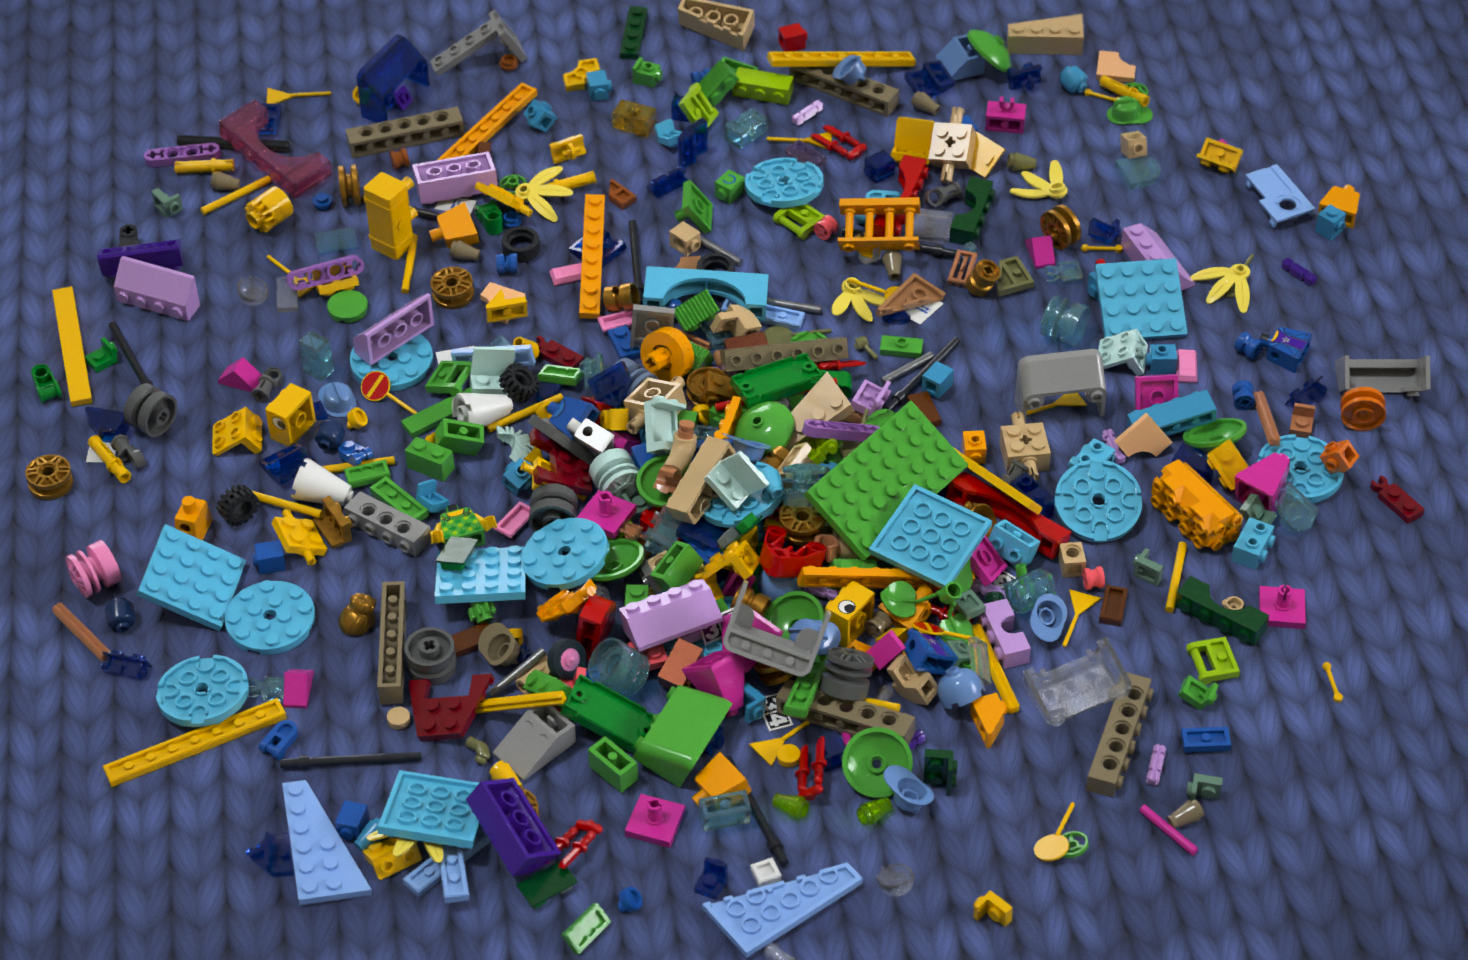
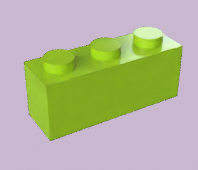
(763, 86)

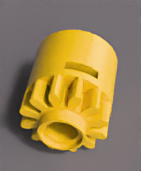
(268, 209)

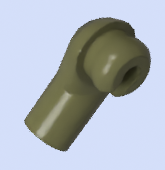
(480, 748)

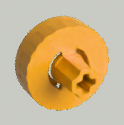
(660, 360)

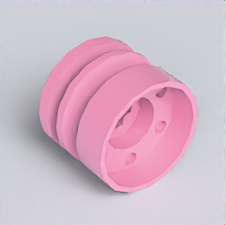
(89, 570)

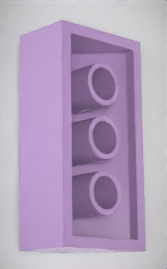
(453, 177)
(1145, 244)
(156, 288)
(394, 330)
(670, 614)

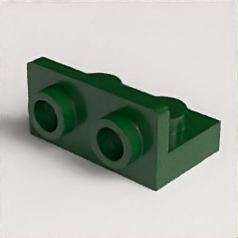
(940, 768)

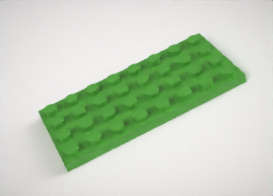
(879, 473)

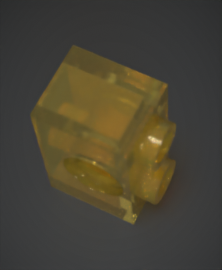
(634, 118)

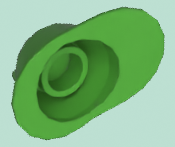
(1128, 111)

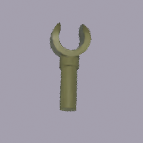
(862, 343)

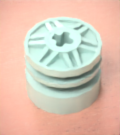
(615, 472)

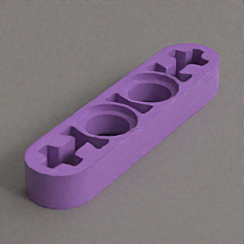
(205, 151)
(324, 269)
(838, 430)

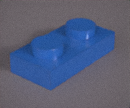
(620, 340)
(1205, 739)

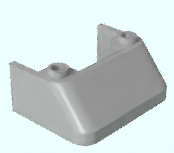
(1060, 375)
(1384, 375)
(769, 648)

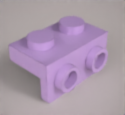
(870, 397)

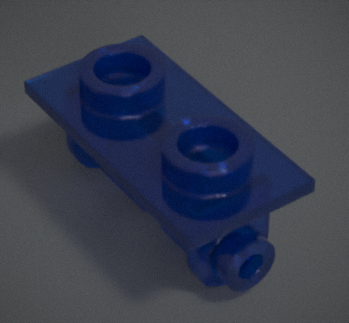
(665, 184)
(1311, 389)
(134, 664)

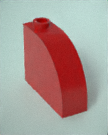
(595, 622)

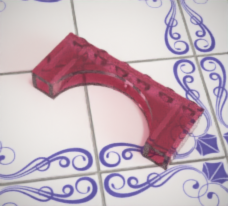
(292, 173)

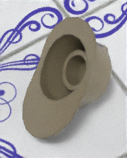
(498, 645)

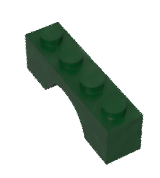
(967, 226)
(1244, 624)

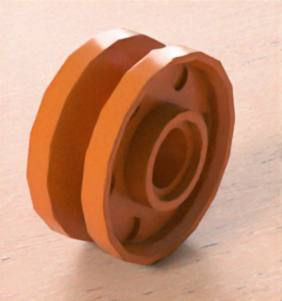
(1363, 408)

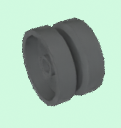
(150, 410)
(551, 503)
(430, 655)

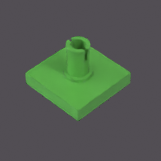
(696, 207)

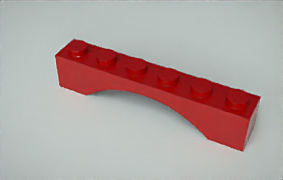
(911, 178)
(968, 488)

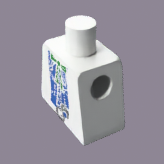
(598, 442)

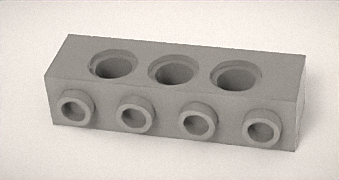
(388, 524)

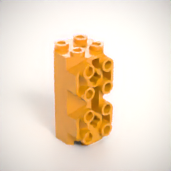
(1201, 510)

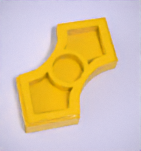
(577, 78)

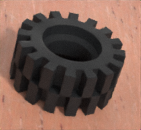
(519, 382)
(246, 502)

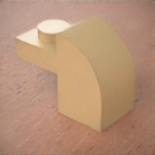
(737, 320)
(912, 684)

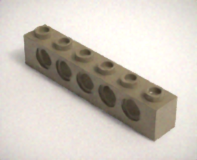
(866, 94)
(404, 132)
(755, 356)
(392, 643)
(850, 715)
(1118, 738)

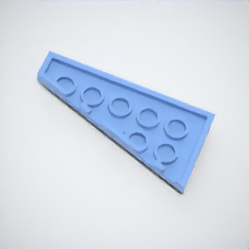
(320, 858)
(775, 909)

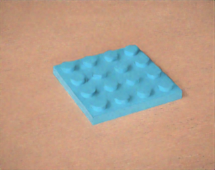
(1141, 297)
(930, 536)
(487, 576)
(191, 577)
(430, 810)

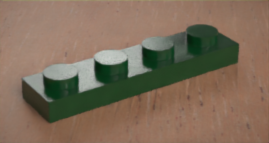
(633, 32)

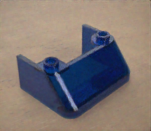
(385, 73)

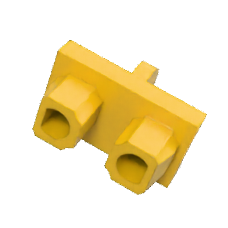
(567, 149)

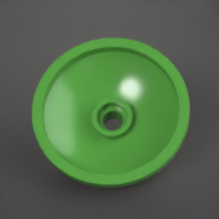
(990, 48)
(775, 425)
(1215, 433)
(646, 478)
(621, 561)
(792, 607)
(869, 746)

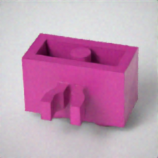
(1005, 116)

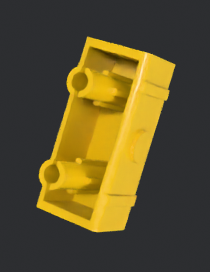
(389, 214)

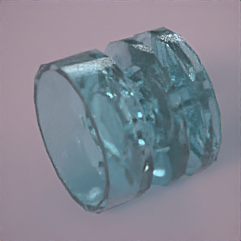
(1065, 320)
(802, 479)
(618, 667)

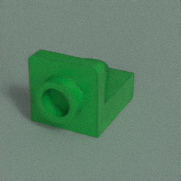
(102, 357)

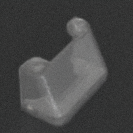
(1077, 684)

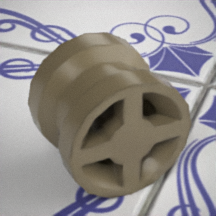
(878, 624)

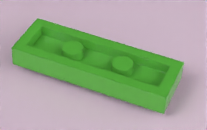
(396, 497)

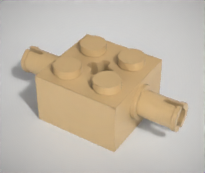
(952, 145)
(644, 392)
(1025, 444)

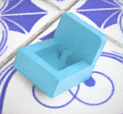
(666, 133)

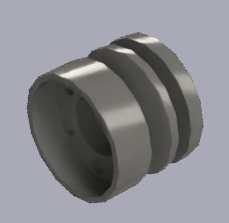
(847, 673)

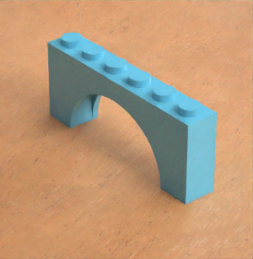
(742, 288)

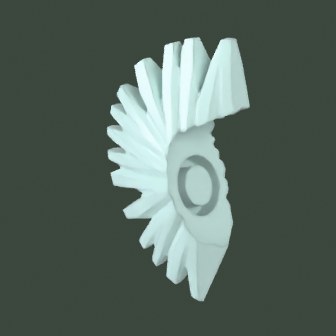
(519, 443)

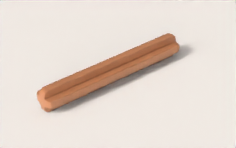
(1266, 419)
(80, 630)

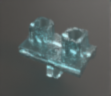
(592, 367)

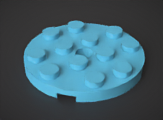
(768, 188)
(405, 371)
(1316, 481)
(758, 503)
(1104, 521)
(544, 559)
(249, 608)
(184, 705)

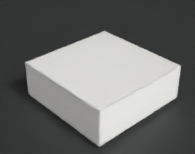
(765, 872)

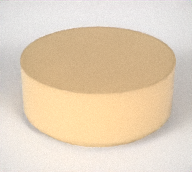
(398, 718)

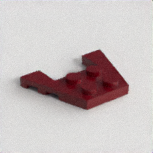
(565, 466)
(446, 716)

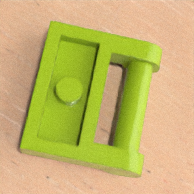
(697, 106)
(803, 214)
(1220, 659)

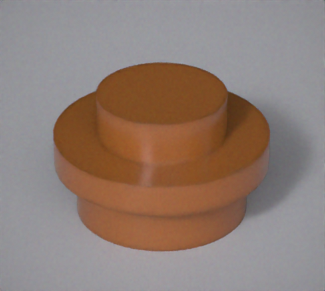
(508, 62)

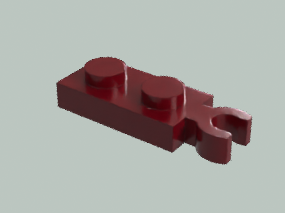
(558, 354)
(1397, 500)

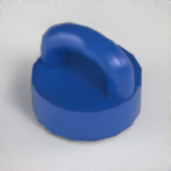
(629, 899)

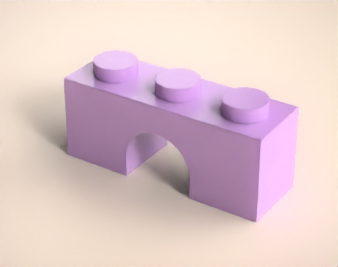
(1010, 648)

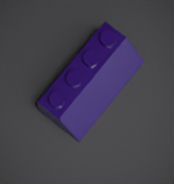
(162, 253)
(512, 825)

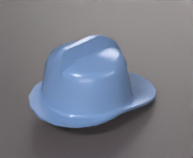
(850, 70)
(337, 399)
(752, 449)
(1048, 617)
(830, 639)
(909, 791)

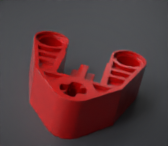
(786, 562)

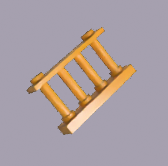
(879, 206)

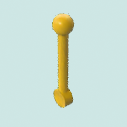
(1088, 92)
(1118, 248)
(1337, 696)

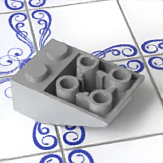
(536, 740)

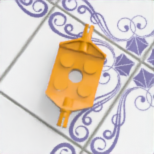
(566, 602)

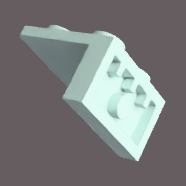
(1124, 348)
(487, 367)
(735, 479)

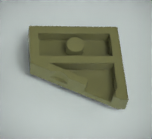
(1013, 277)

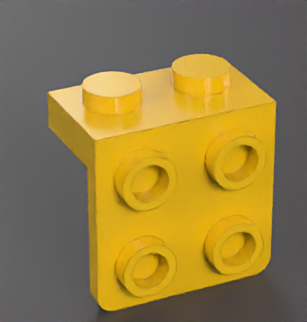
(912, 138)
(237, 428)

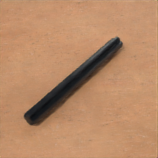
(273, 145)

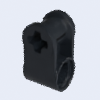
(128, 235)

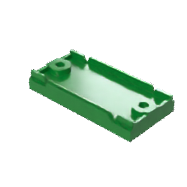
(776, 380)
(607, 713)

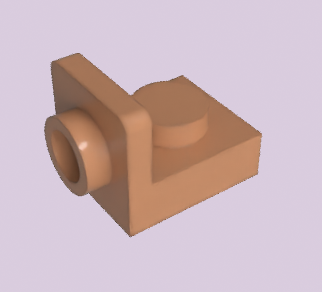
(1302, 420)

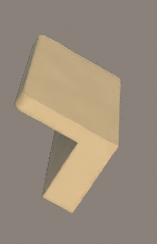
(797, 455)

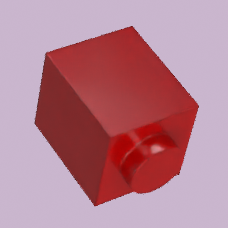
(792, 37)

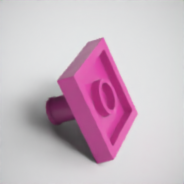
(1155, 390)
(608, 512)
(987, 562)
(1283, 605)
(655, 820)

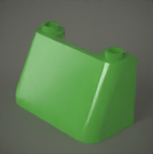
(681, 732)

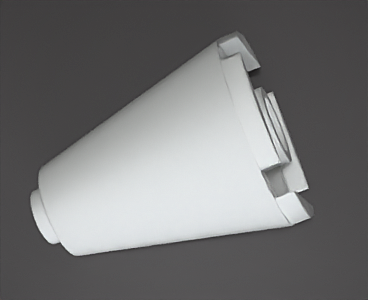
(481, 408)
(316, 483)

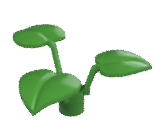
(901, 601)

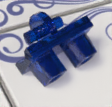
(1024, 77)

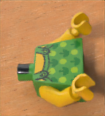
(462, 524)

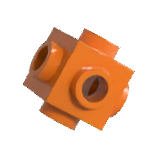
(1339, 456)

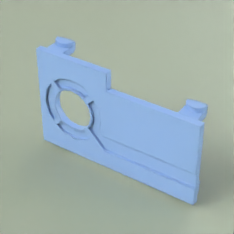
(1275, 188)

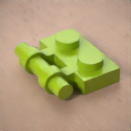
(820, 448)

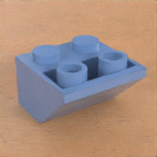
(961, 58)

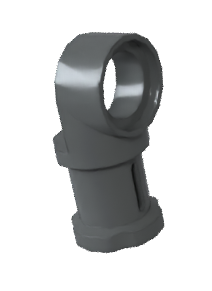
(942, 193)
(266, 384)
(128, 452)
(1015, 470)

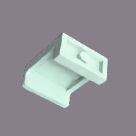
(661, 423)

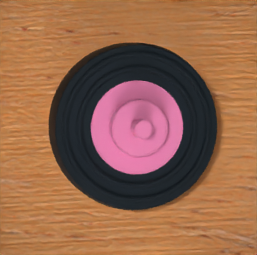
(565, 657)

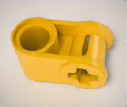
(614, 419)

